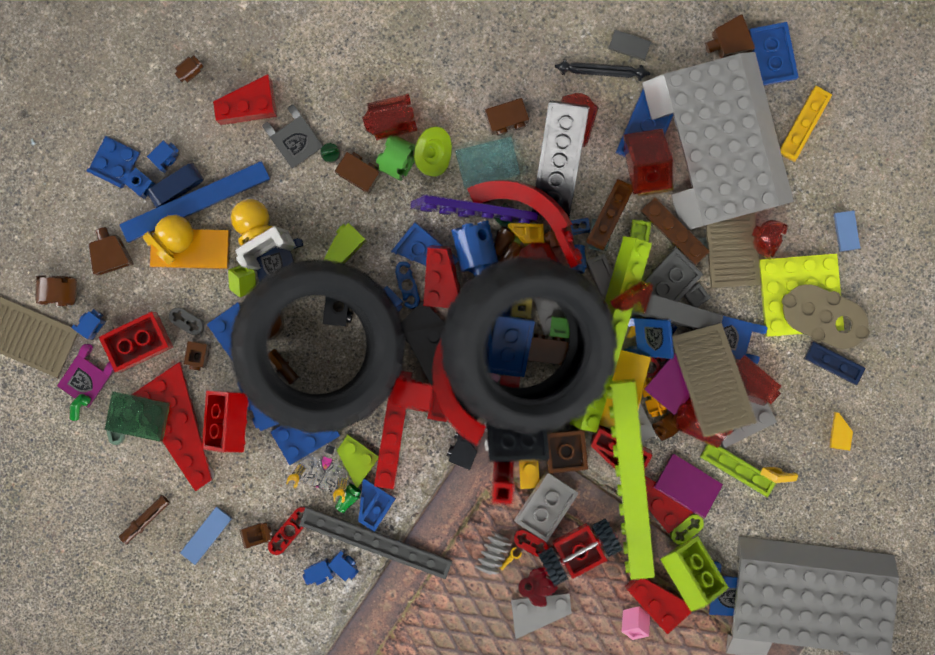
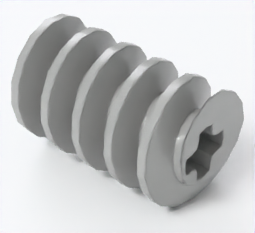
(494, 553)

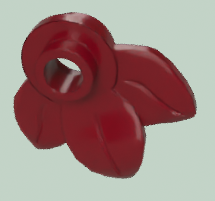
(540, 587)

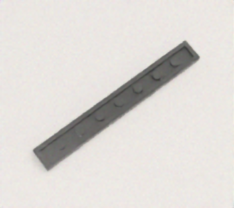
(375, 542)

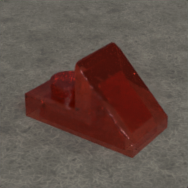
(635, 297)

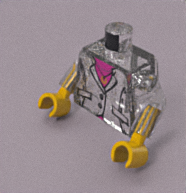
(322, 472)

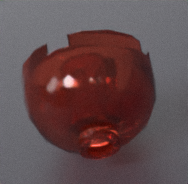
(769, 237)

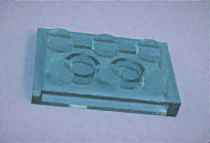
(487, 162)

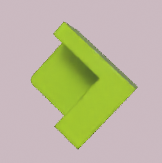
(241, 280)

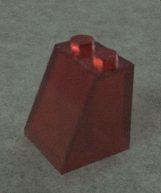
(648, 161)
(757, 383)

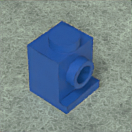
(163, 155)
(144, 182)
(90, 324)
(344, 566)
(318, 572)

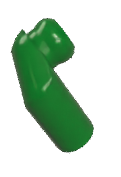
(76, 405)

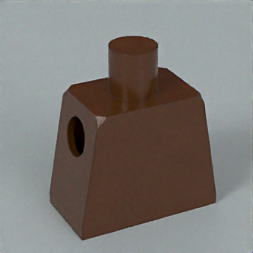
(731, 38)
(108, 253)

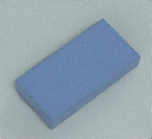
(846, 231)

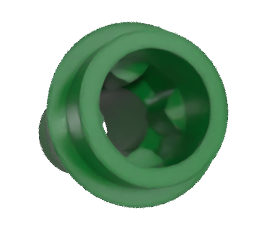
(352, 494)

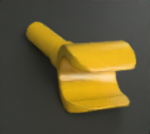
(510, 558)

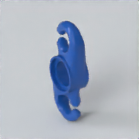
(407, 276)

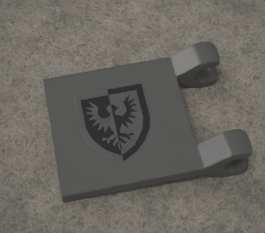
(294, 140)

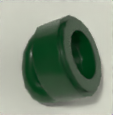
(330, 153)

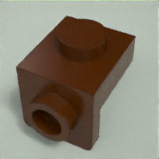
(666, 427)
(256, 535)

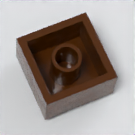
(567, 451)

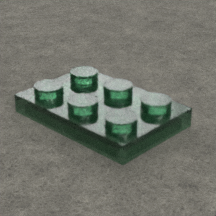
(137, 416)

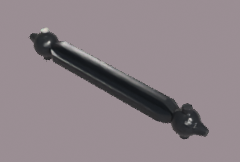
(602, 69)

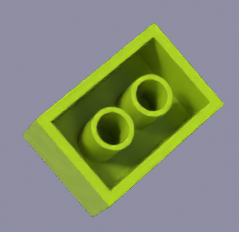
(694, 573)

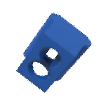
(580, 230)

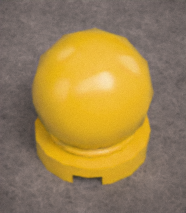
(250, 219)
(171, 236)

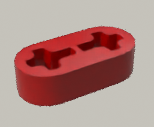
(528, 546)

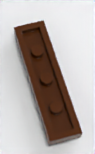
(610, 215)
(675, 231)

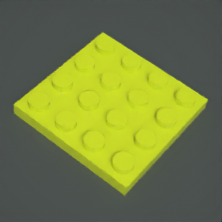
(785, 274)

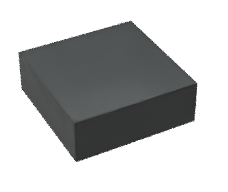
(697, 295)

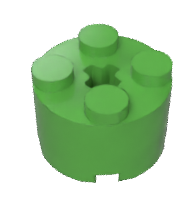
(397, 157)

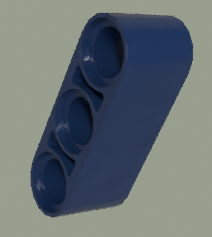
(175, 185)

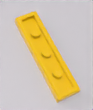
(805, 123)

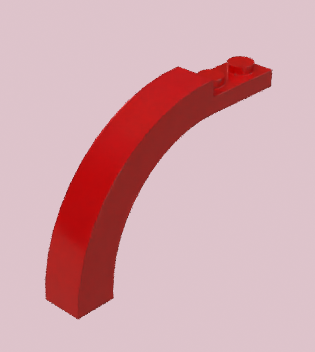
(536, 199)
(452, 411)
(504, 471)

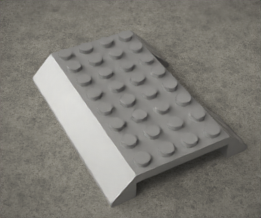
(724, 139)
(812, 598)

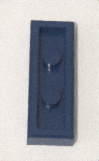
(834, 363)

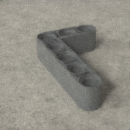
(679, 313)

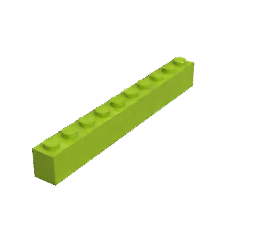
(626, 273)
(632, 478)

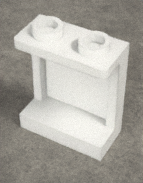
(256, 247)

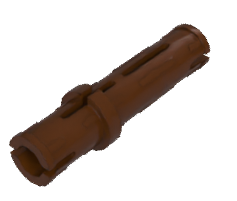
(137, 526)

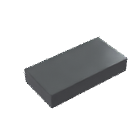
(629, 45)

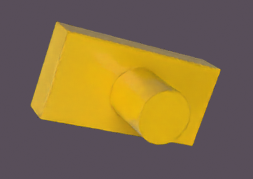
(528, 474)

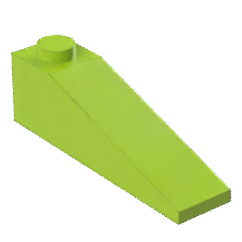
(345, 244)

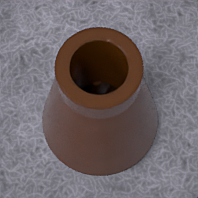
(503, 240)

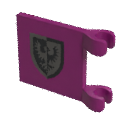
(84, 376)

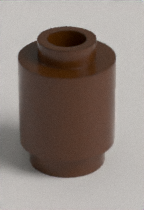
(188, 69)

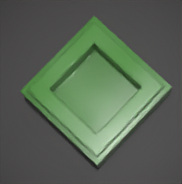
(559, 327)

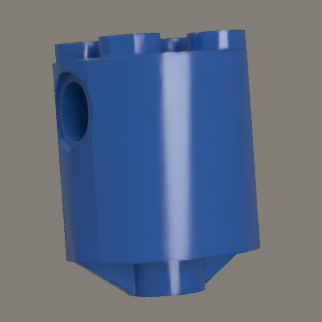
(474, 247)

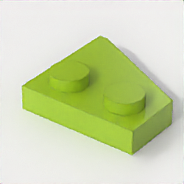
(356, 459)

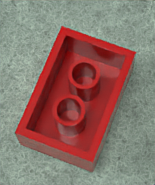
(136, 342)
(225, 421)

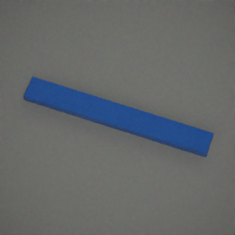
(196, 200)

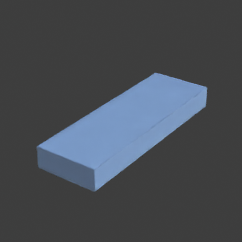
(206, 535)

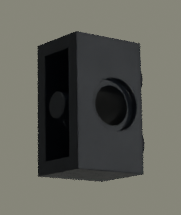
(335, 318)

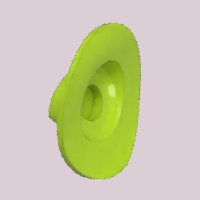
(433, 151)

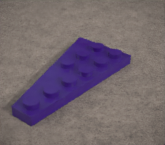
(465, 209)

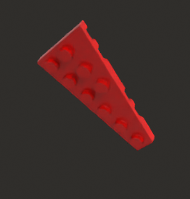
(181, 428)

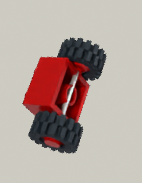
(580, 551)

